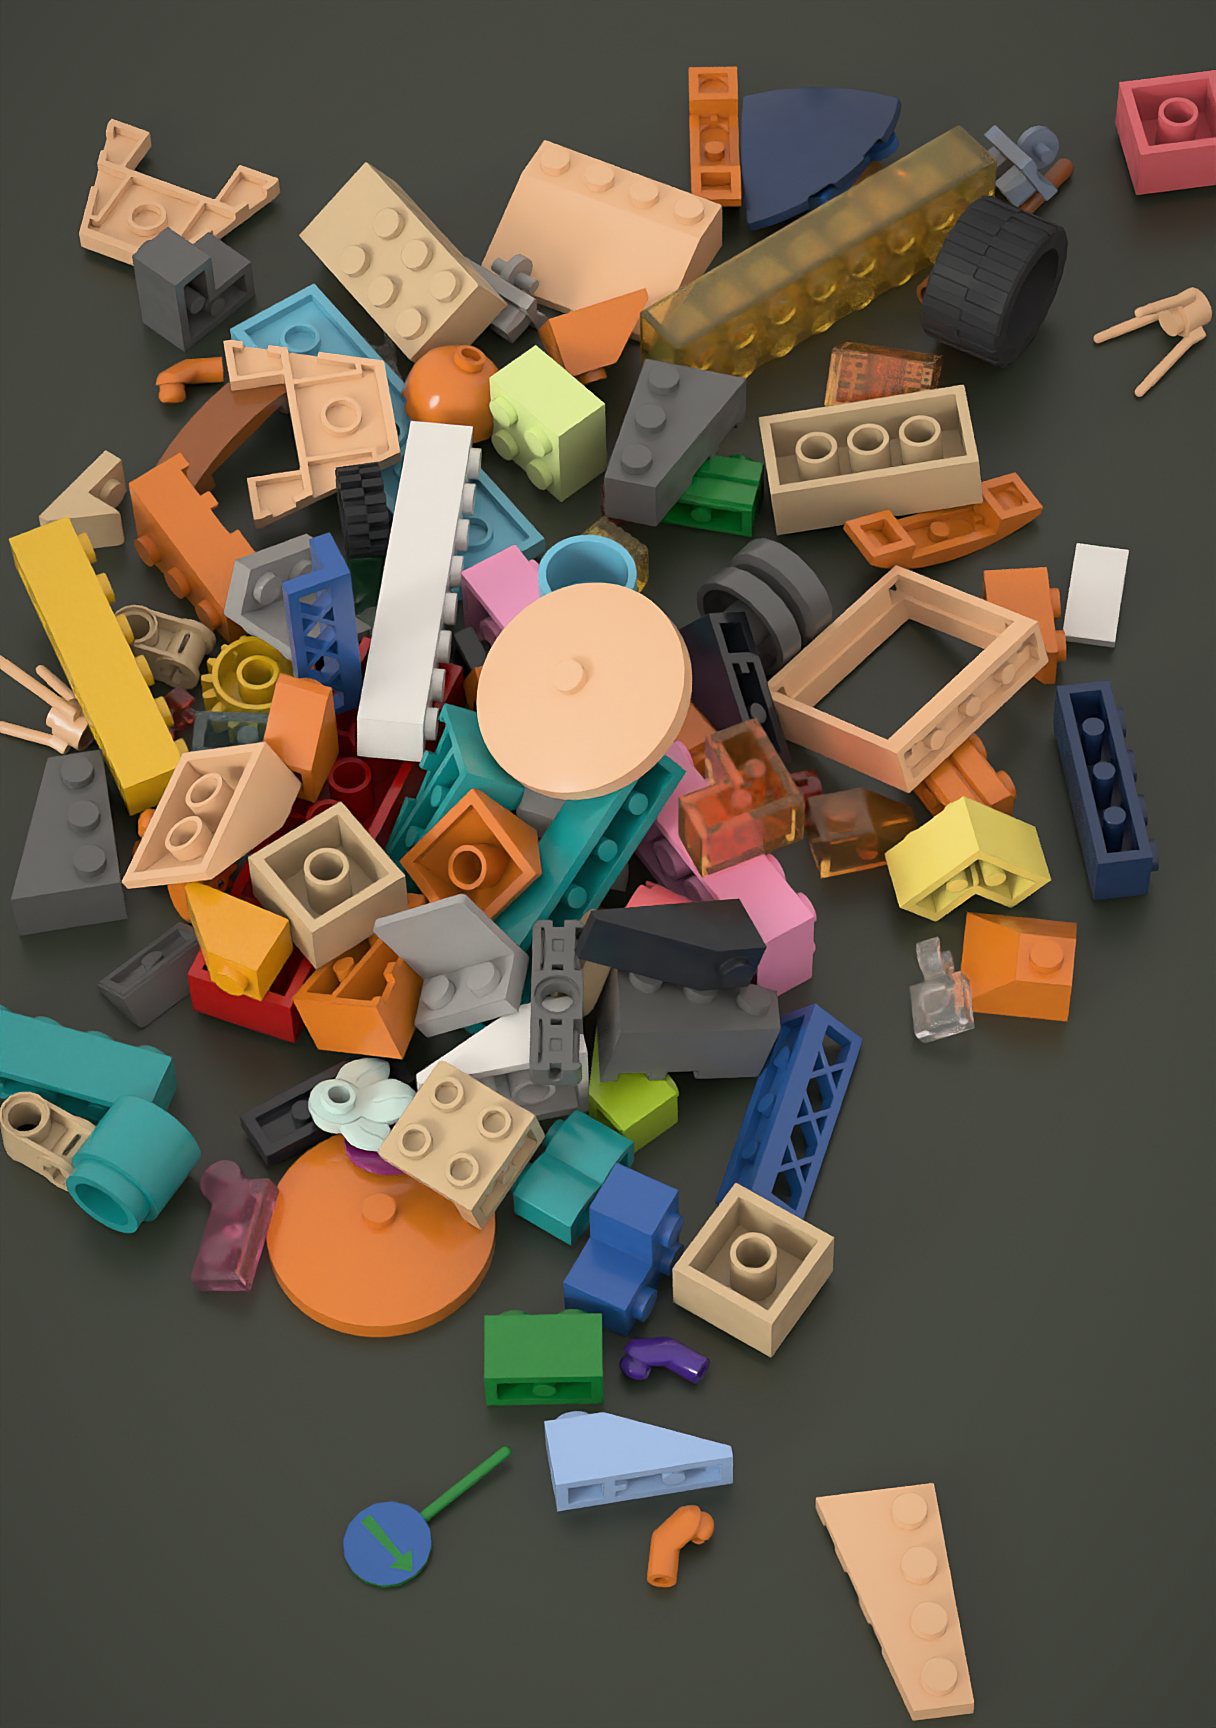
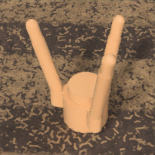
(1177, 315)
(64, 718)

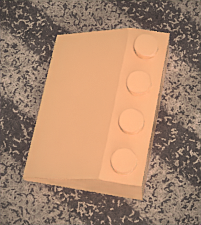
(603, 232)

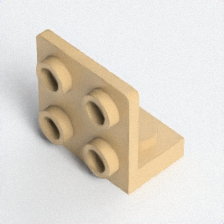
(463, 1142)

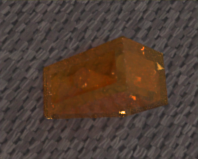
(855, 829)

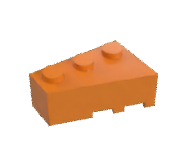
(187, 541)
(363, 999)

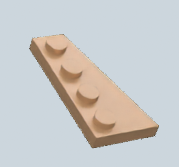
(903, 1580)

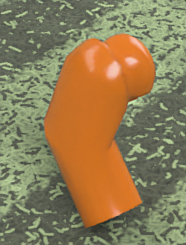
(670, 1537)

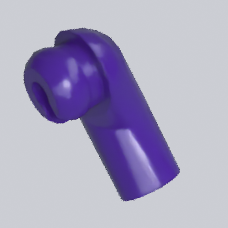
(665, 1352)

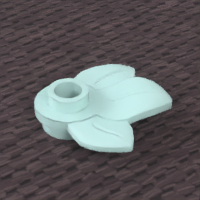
(363, 1105)

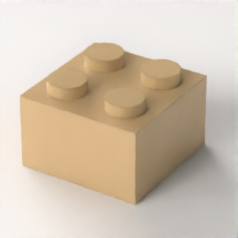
(328, 883)
(753, 1269)

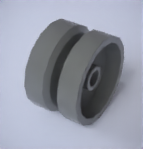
(777, 593)

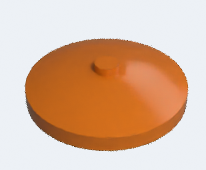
(372, 1247)

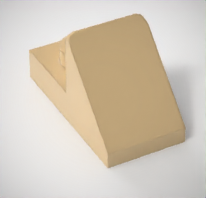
(92, 502)

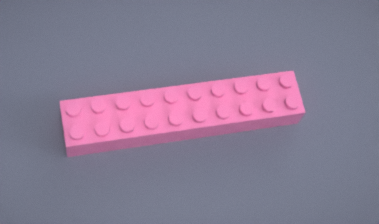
(785, 920)

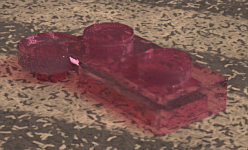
(234, 1228)

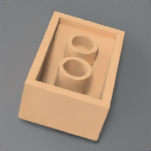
(213, 814)

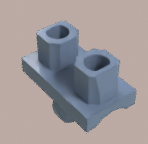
(1018, 164)

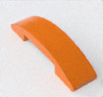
(714, 135)
(948, 532)

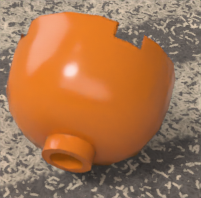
(452, 388)

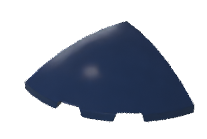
(805, 141)

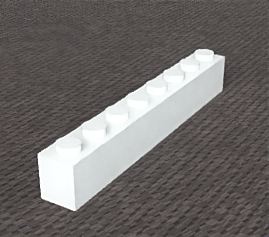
(416, 593)

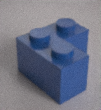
(628, 1250)

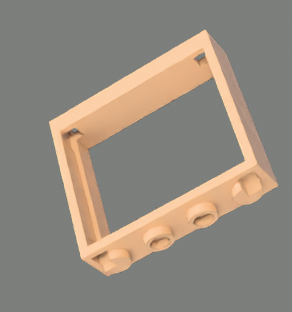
(1009, 661)

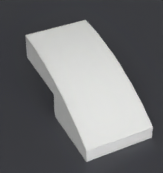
(1095, 595)

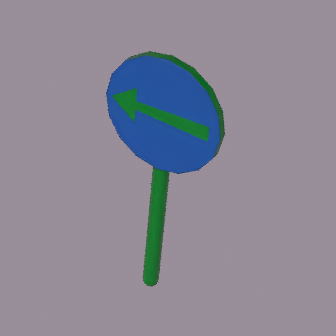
(392, 1540)

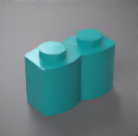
(569, 1175)

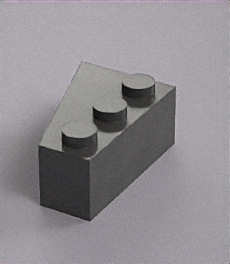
(674, 1028)

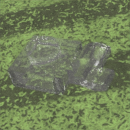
(944, 1000)

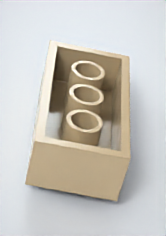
(401, 266)
(871, 457)

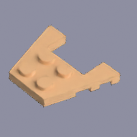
(135, 208)
(337, 416)

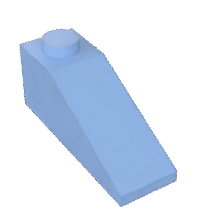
(620, 1459)

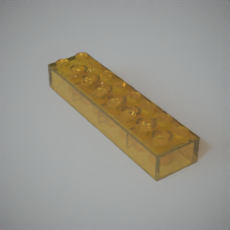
(821, 263)

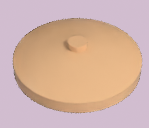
(584, 691)

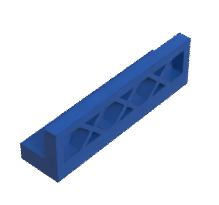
(337, 624)
(781, 1097)

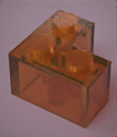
(747, 805)

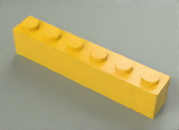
(98, 660)

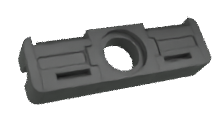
(556, 1034)

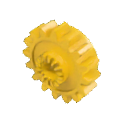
(244, 676)

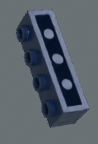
(1103, 790)

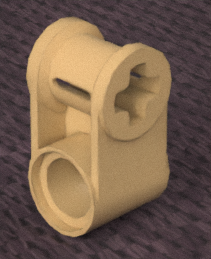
(167, 644)
(50, 1144)

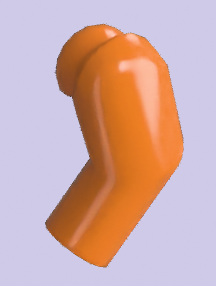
(187, 372)

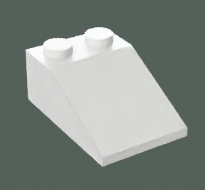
(501, 1061)

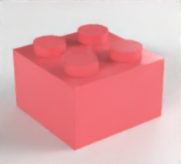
(1169, 131)

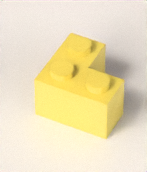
(966, 854)

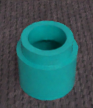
(131, 1164)

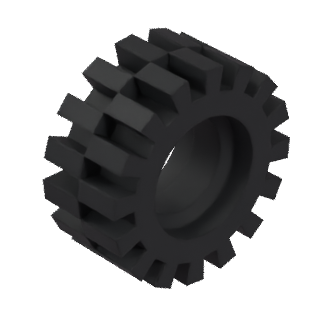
(363, 510)

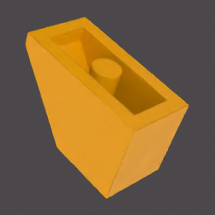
(238, 940)

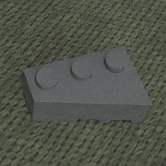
(666, 437)
(71, 851)

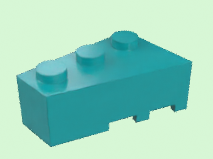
(452, 771)

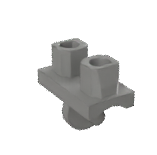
(521, 306)

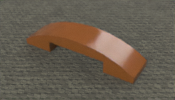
(222, 428)

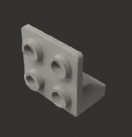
(257, 594)
(465, 961)

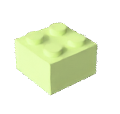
(548, 423)

